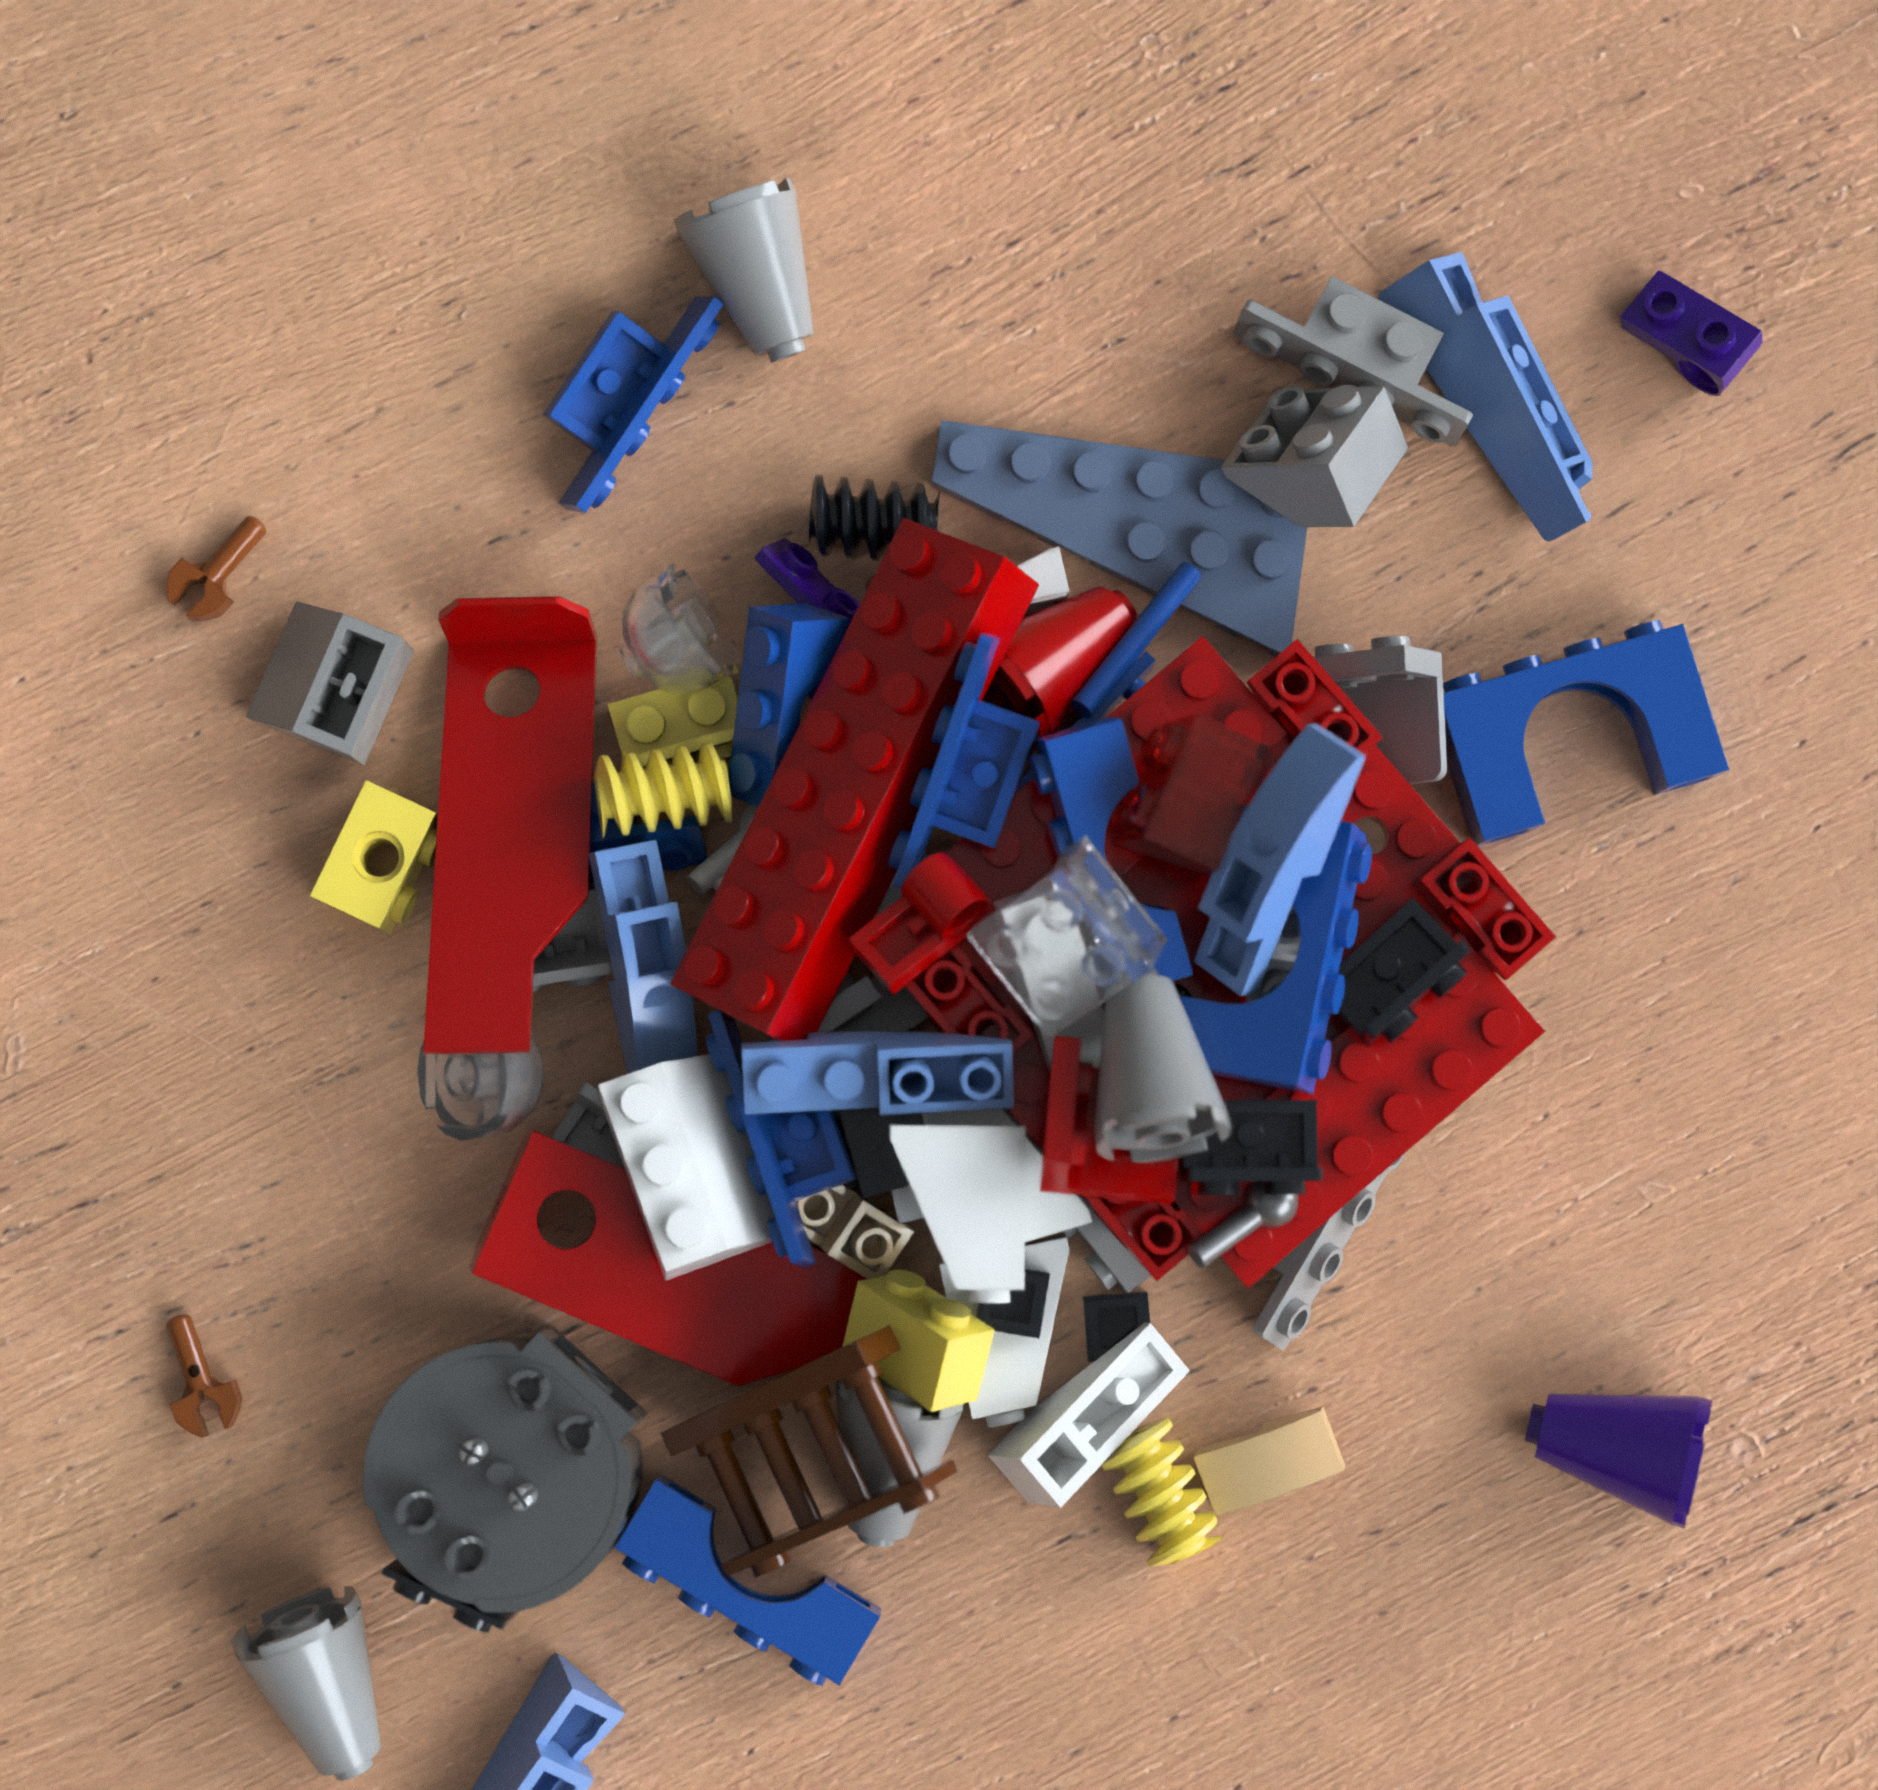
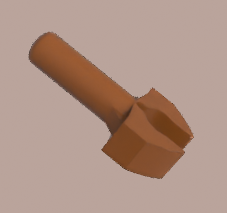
(214, 572)
(198, 1381)

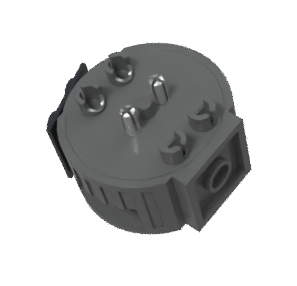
(502, 1475)

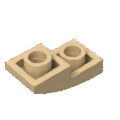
(854, 1230)
(1269, 1462)

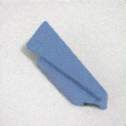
(1498, 376)
(552, 1733)

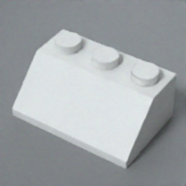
(686, 1163)

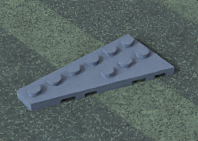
(1137, 519)

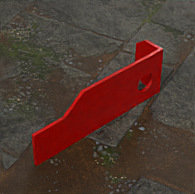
(508, 816)
(727, 1319)

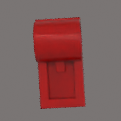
(922, 925)

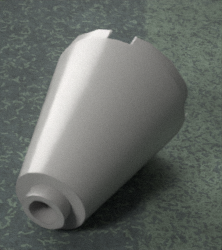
(756, 264)
(1154, 1078)
(927, 1436)
(318, 1678)

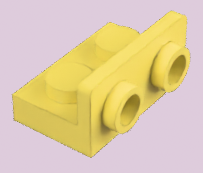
(674, 720)

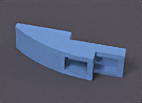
(1269, 853)
(644, 954)
(878, 1071)

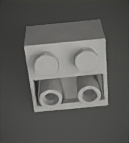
(1319, 453)
(331, 681)

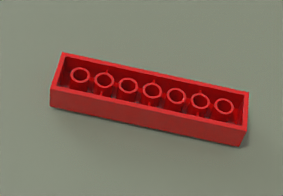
(844, 788)

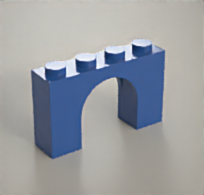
(1645, 677)
(1283, 1034)

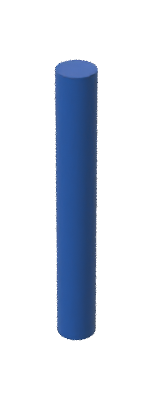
(1136, 640)

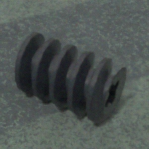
(865, 516)

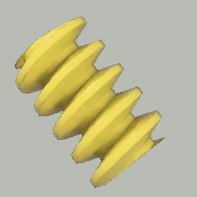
(662, 788)
(1161, 1494)

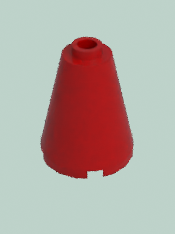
(1057, 655)

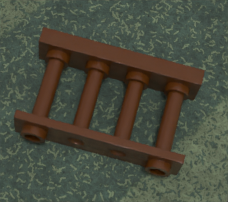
(808, 1392)

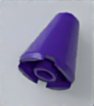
(1627, 1446)

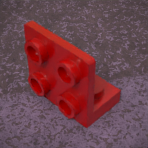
(1069, 1150)

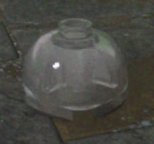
(674, 635)
(481, 1092)

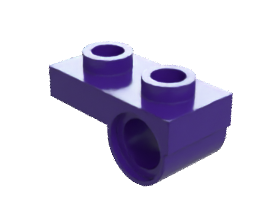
(1694, 331)

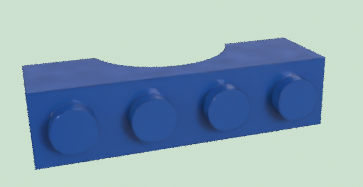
(1086, 777)
(815, 1626)

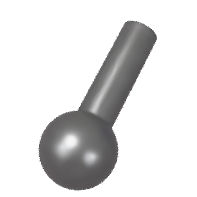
(1257, 1211)

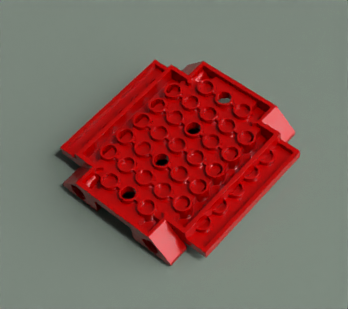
(1372, 1097)

